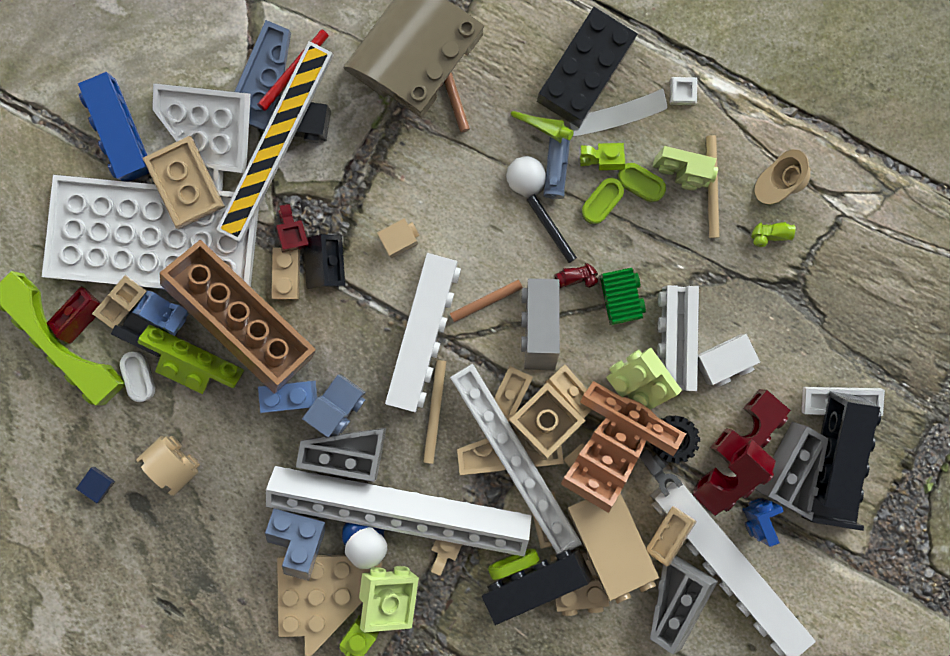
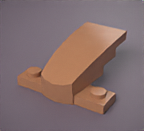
(616, 446)

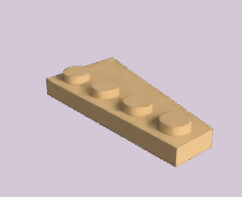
(482, 458)

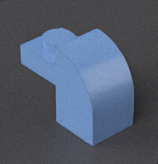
(161, 313)

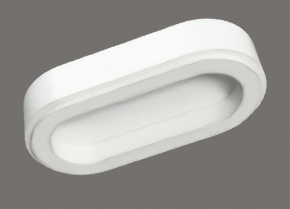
(137, 376)

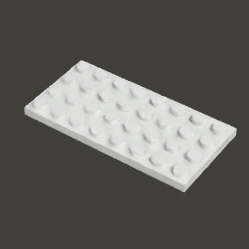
(123, 228)

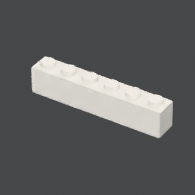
(422, 332)

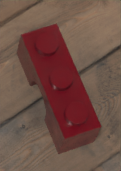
(767, 415)
(751, 468)

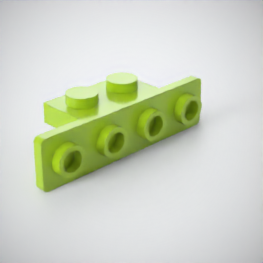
(188, 363)

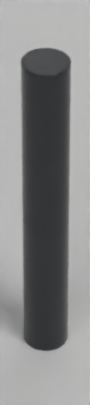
(551, 228)

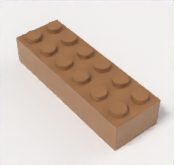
(236, 316)

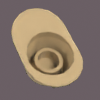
(784, 177)

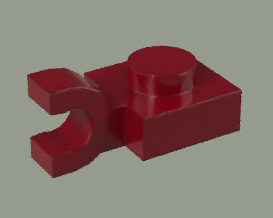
(290, 233)

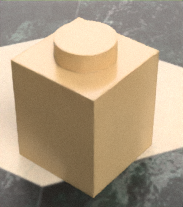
(399, 237)

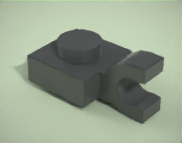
(655, 466)

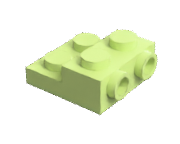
(691, 168)
(643, 379)
(388, 599)

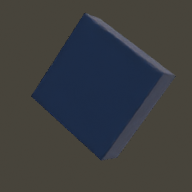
(95, 485)

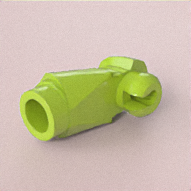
(774, 232)

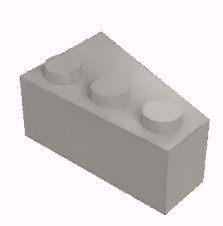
(541, 324)
(344, 455)
(797, 469)
(680, 602)

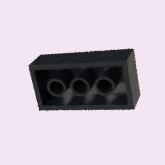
(586, 67)
(850, 432)

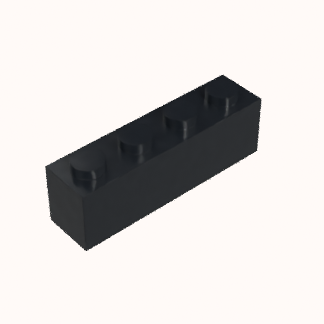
(537, 587)

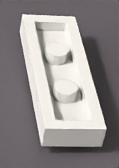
(816, 398)

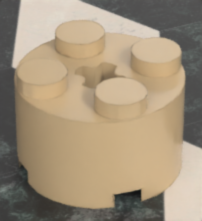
(168, 465)

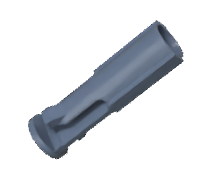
(556, 169)

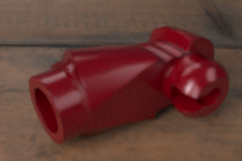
(573, 276)

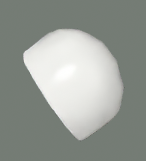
(526, 176)
(366, 548)

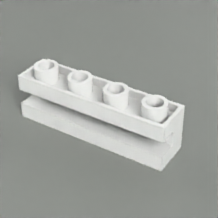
(679, 334)

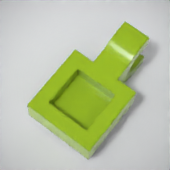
(607, 156)

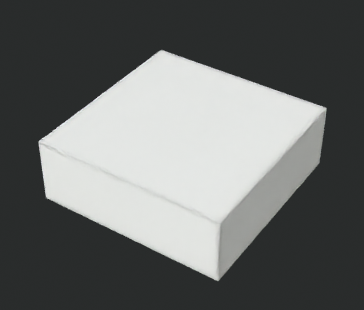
(683, 91)

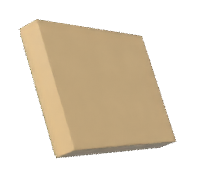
(183, 182)

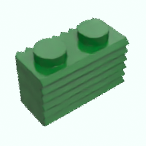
(622, 296)

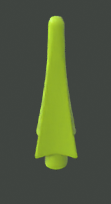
(551, 127)

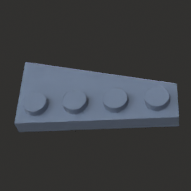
(264, 69)

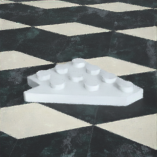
(213, 119)

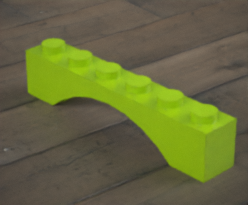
(24, 304)

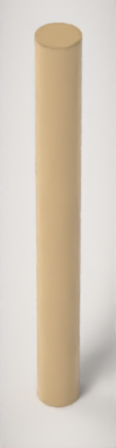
(713, 206)
(434, 411)

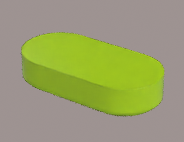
(642, 182)
(602, 201)
(513, 564)

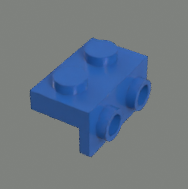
(759, 522)

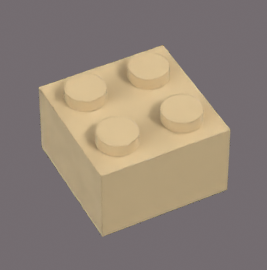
(546, 421)

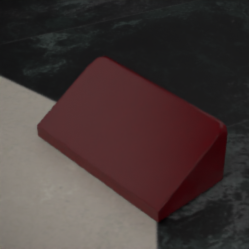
(74, 315)

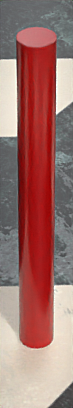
(282, 82)

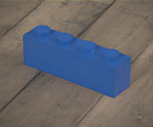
(115, 127)

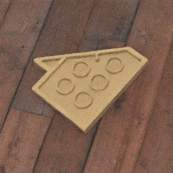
(322, 603)

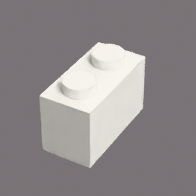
(727, 360)

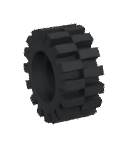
(690, 440)

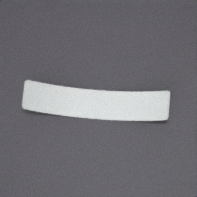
(622, 113)

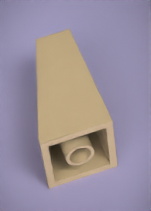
(614, 548)

